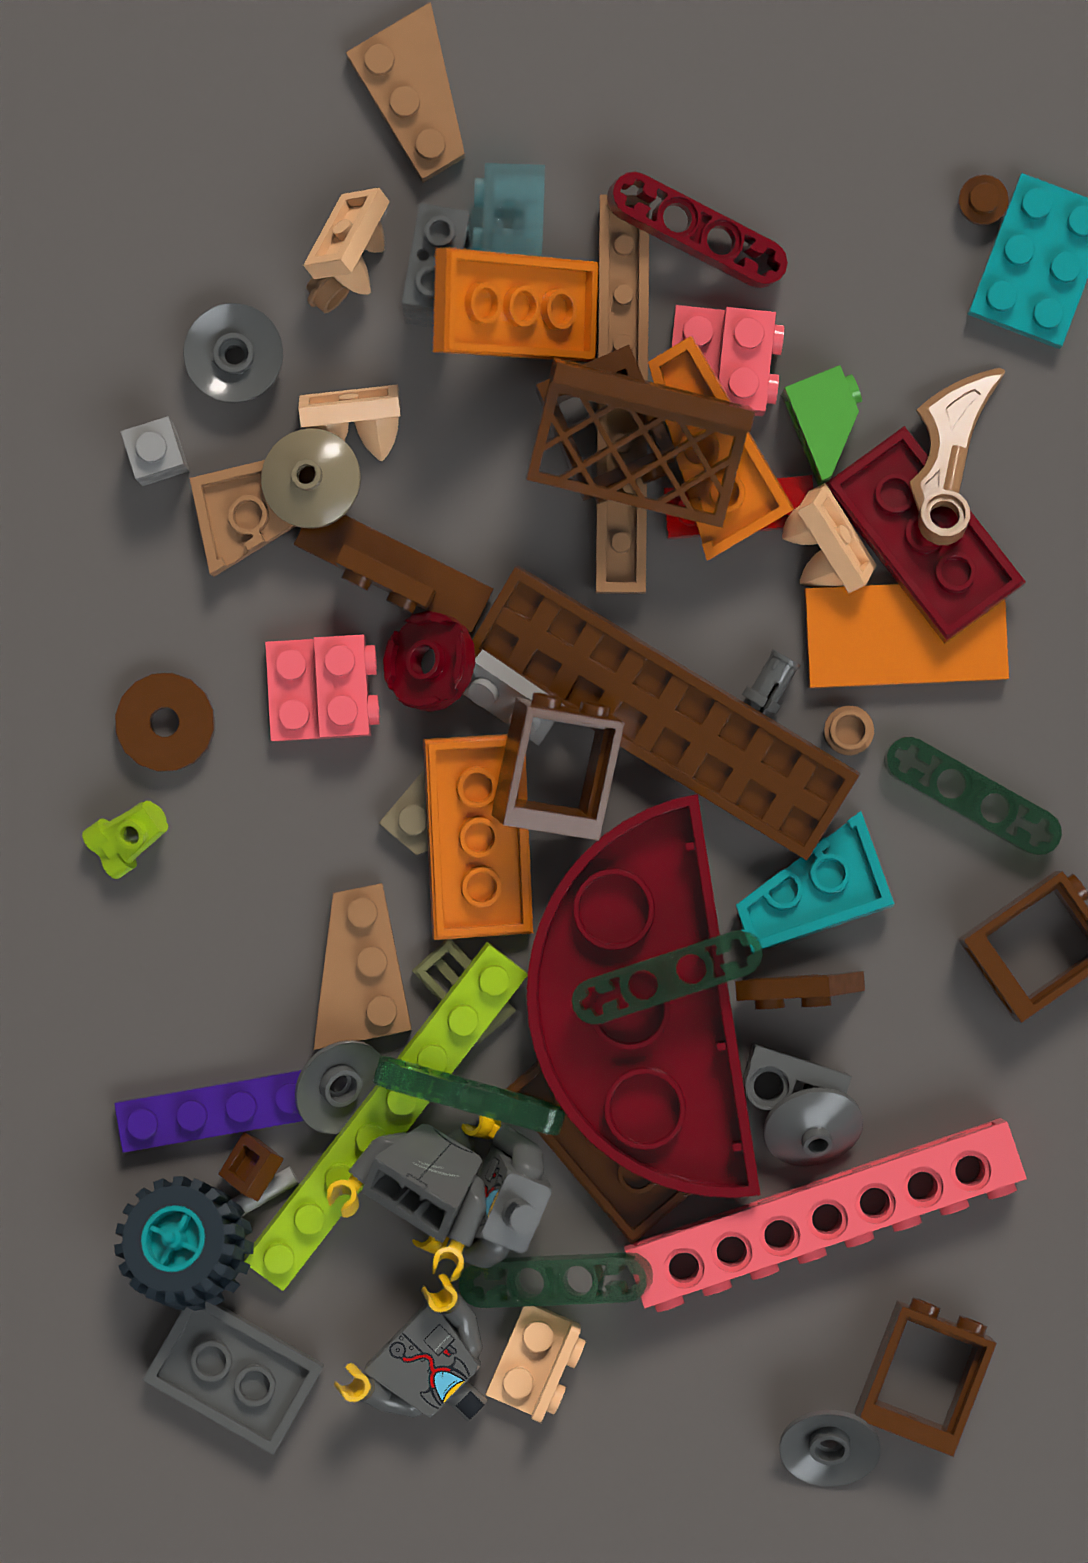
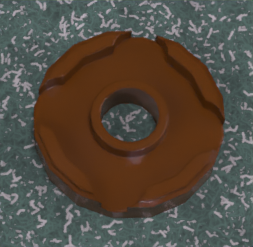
(136, 715)

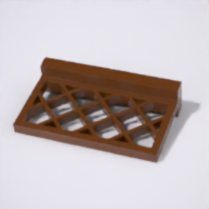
(652, 400)

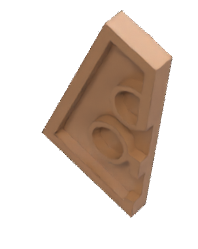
(412, 90)
(236, 514)
(361, 972)

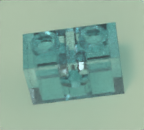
(514, 188)

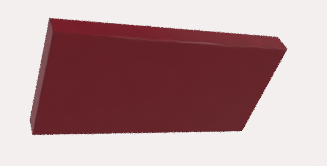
(945, 582)

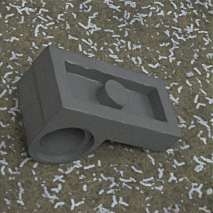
(789, 1070)

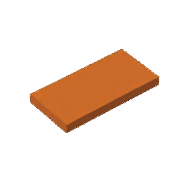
(515, 305)
(885, 640)
(474, 861)

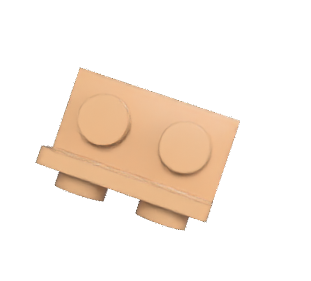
(535, 1362)

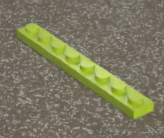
(438, 1045)

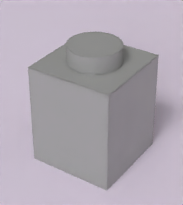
(155, 451)

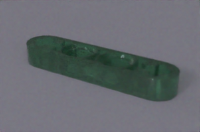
(975, 790)
(669, 982)
(469, 1095)
(556, 1286)

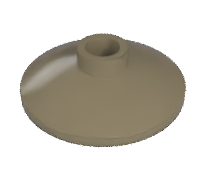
(330, 492)

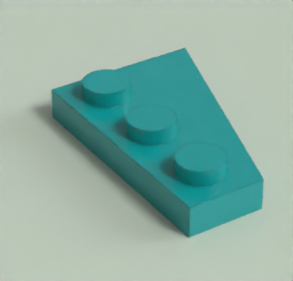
(815, 894)

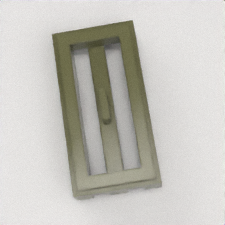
(435, 958)

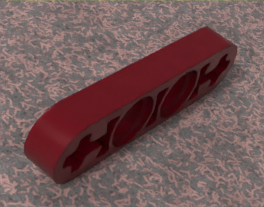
(694, 237)

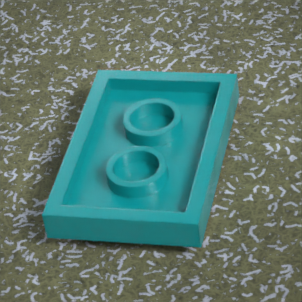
(1036, 263)

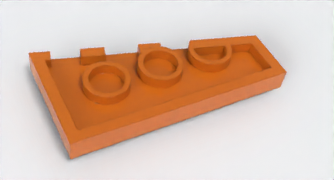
(756, 493)

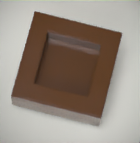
(251, 1166)

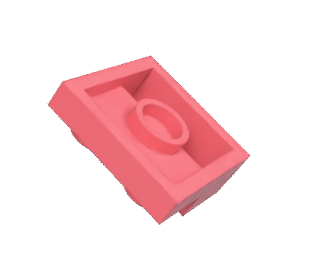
(737, 349)
(321, 688)

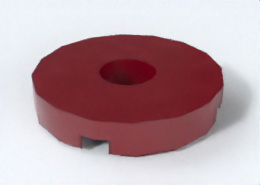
(452, 665)

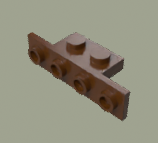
(392, 566)

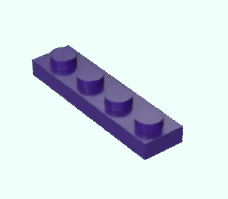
(207, 1111)

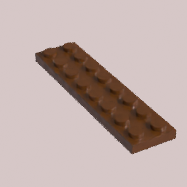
(668, 713)

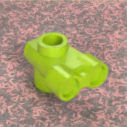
(125, 837)

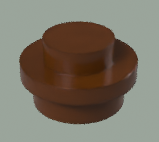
(983, 199)

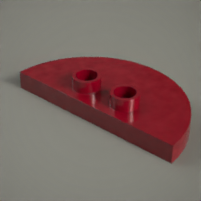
(665, 1081)

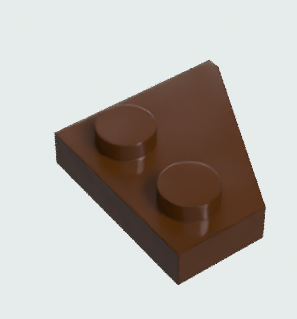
(812, 989)

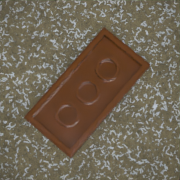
(625, 1197)

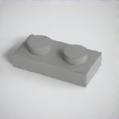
(495, 689)

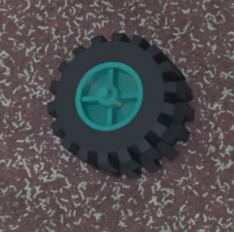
(183, 1243)

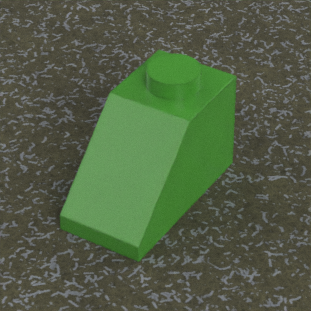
(823, 417)

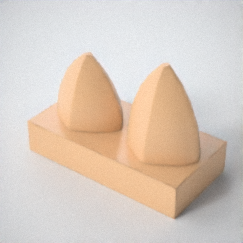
(347, 233)
(372, 409)
(842, 553)

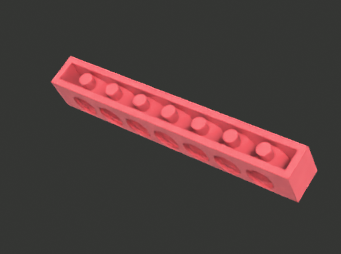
(997, 1177)

